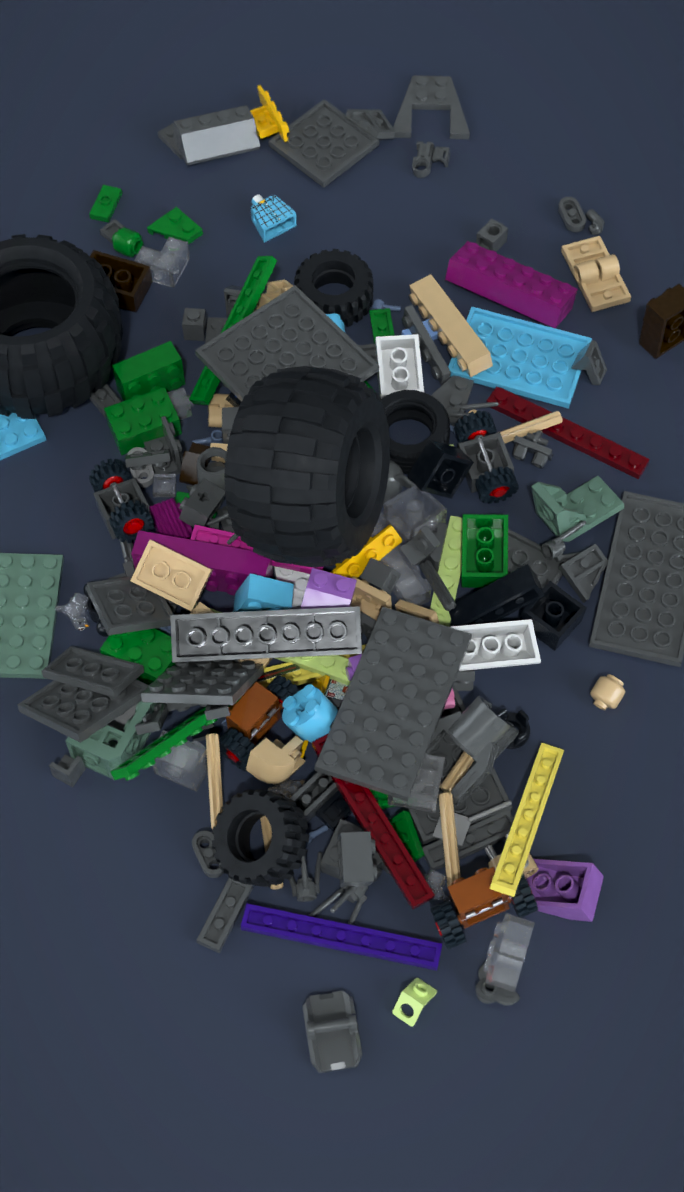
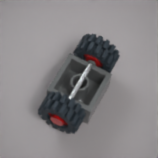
(492, 467)
(120, 501)

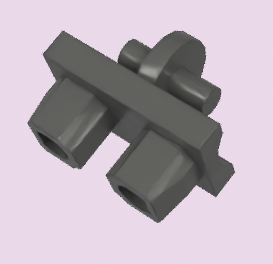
(541, 453)

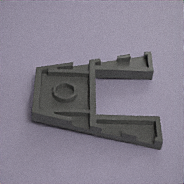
(431, 94)
(155, 721)

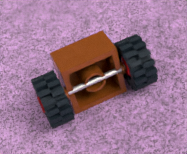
(253, 718)
(477, 902)

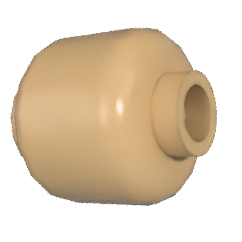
(607, 692)

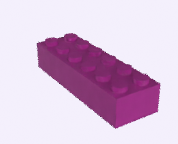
(511, 284)
(229, 564)

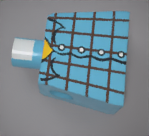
(271, 216)

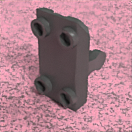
(332, 1031)

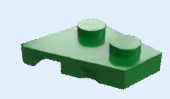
(176, 225)

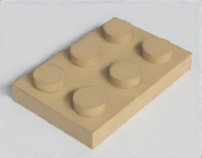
(171, 575)

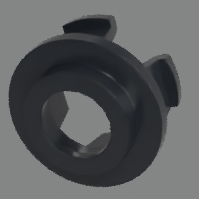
(520, 721)

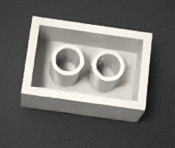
(398, 364)

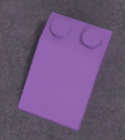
(328, 590)
(566, 888)

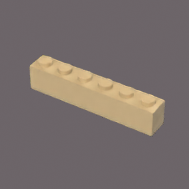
(450, 325)

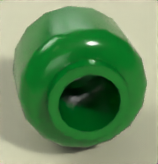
(127, 242)

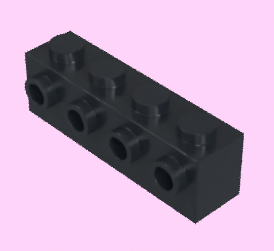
(498, 598)

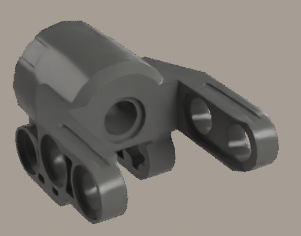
(481, 736)

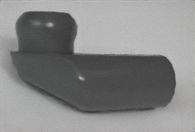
(597, 222)

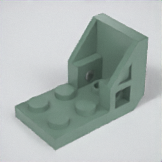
(562, 511)
(104, 757)

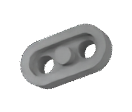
(145, 472)

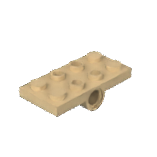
(596, 273)

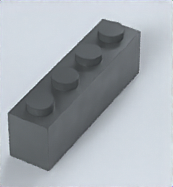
(314, 794)

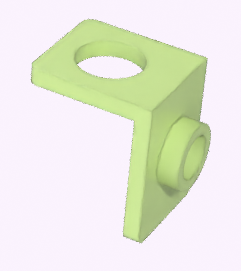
(417, 995)

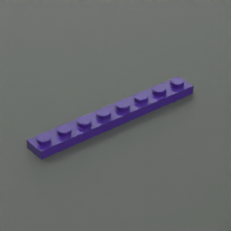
(341, 936)

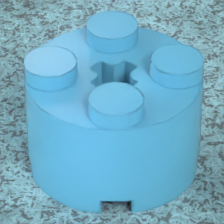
(309, 713)

